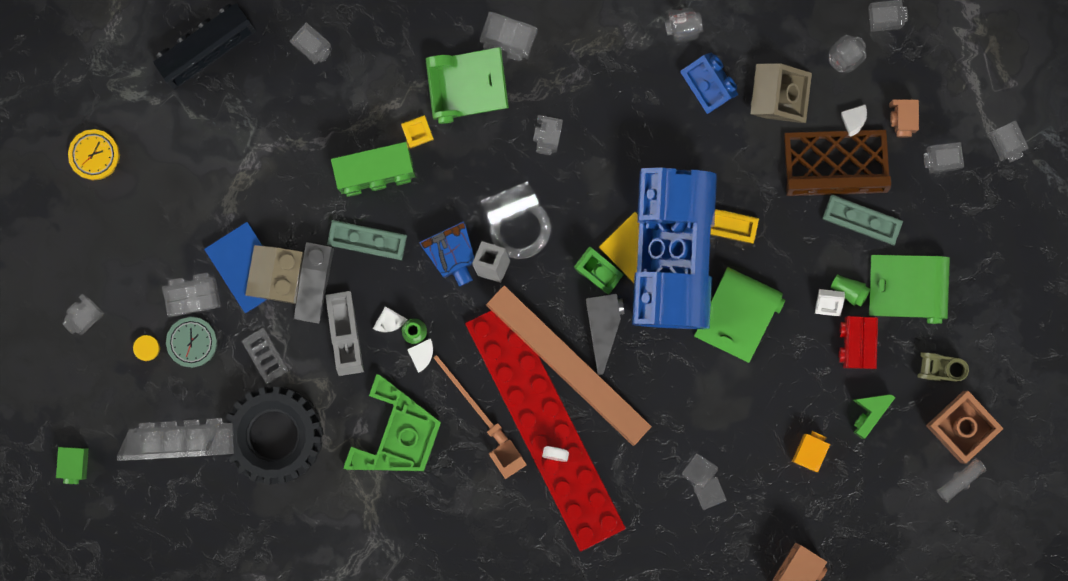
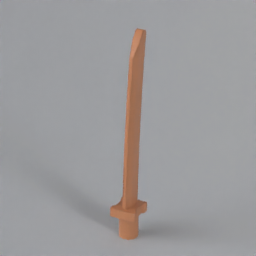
(494, 431)

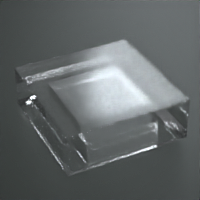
(700, 471)
(710, 495)

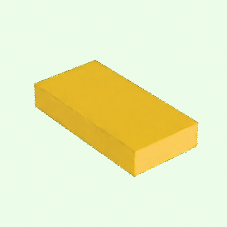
(735, 226)

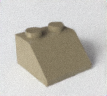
(781, 93)
(274, 274)

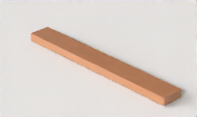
(568, 365)

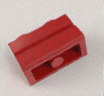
(859, 342)

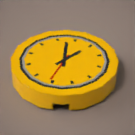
(93, 154)

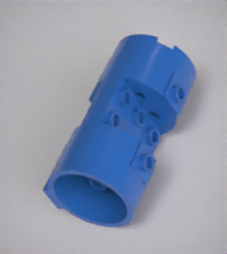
(674, 248)

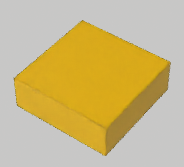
(417, 131)

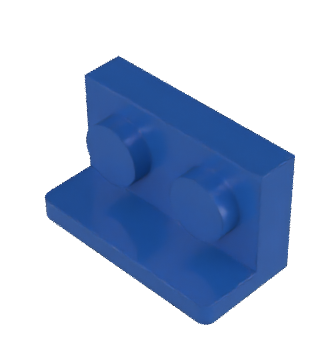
(709, 82)

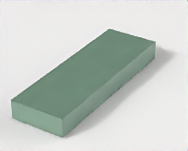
(862, 220)
(367, 240)

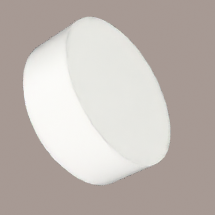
(555, 454)

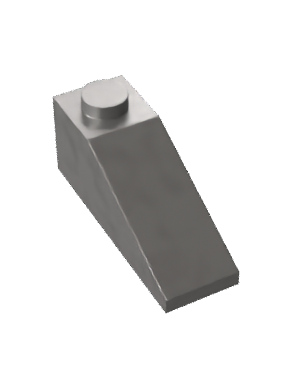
(313, 282)
(604, 321)

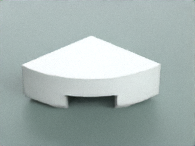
(854, 119)
(389, 321)
(421, 354)

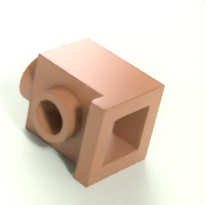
(905, 117)

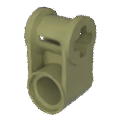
(941, 367)

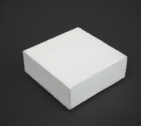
(829, 302)

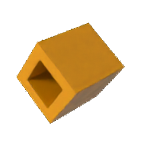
(811, 451)

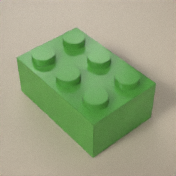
(373, 169)

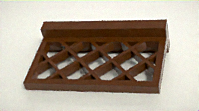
(837, 183)

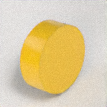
(146, 348)

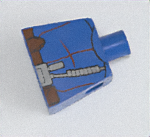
(451, 253)

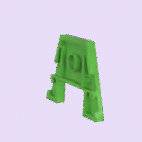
(406, 438)

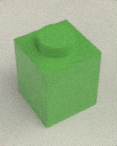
(72, 464)

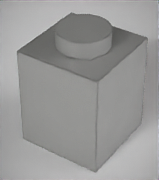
(491, 262)

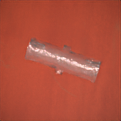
(961, 480)

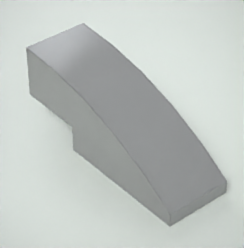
(344, 333)

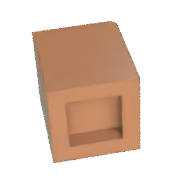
(507, 459)

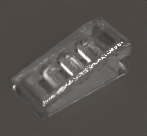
(282, 370)

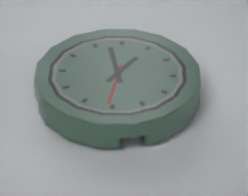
(191, 342)

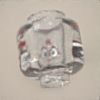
(684, 25)
(847, 54)

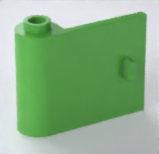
(463, 84)
(912, 288)
(742, 312)

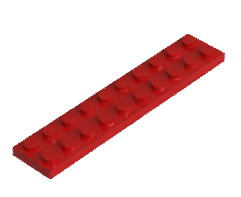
(545, 423)

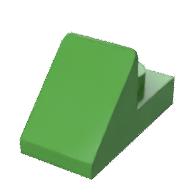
(598, 270)
(876, 407)

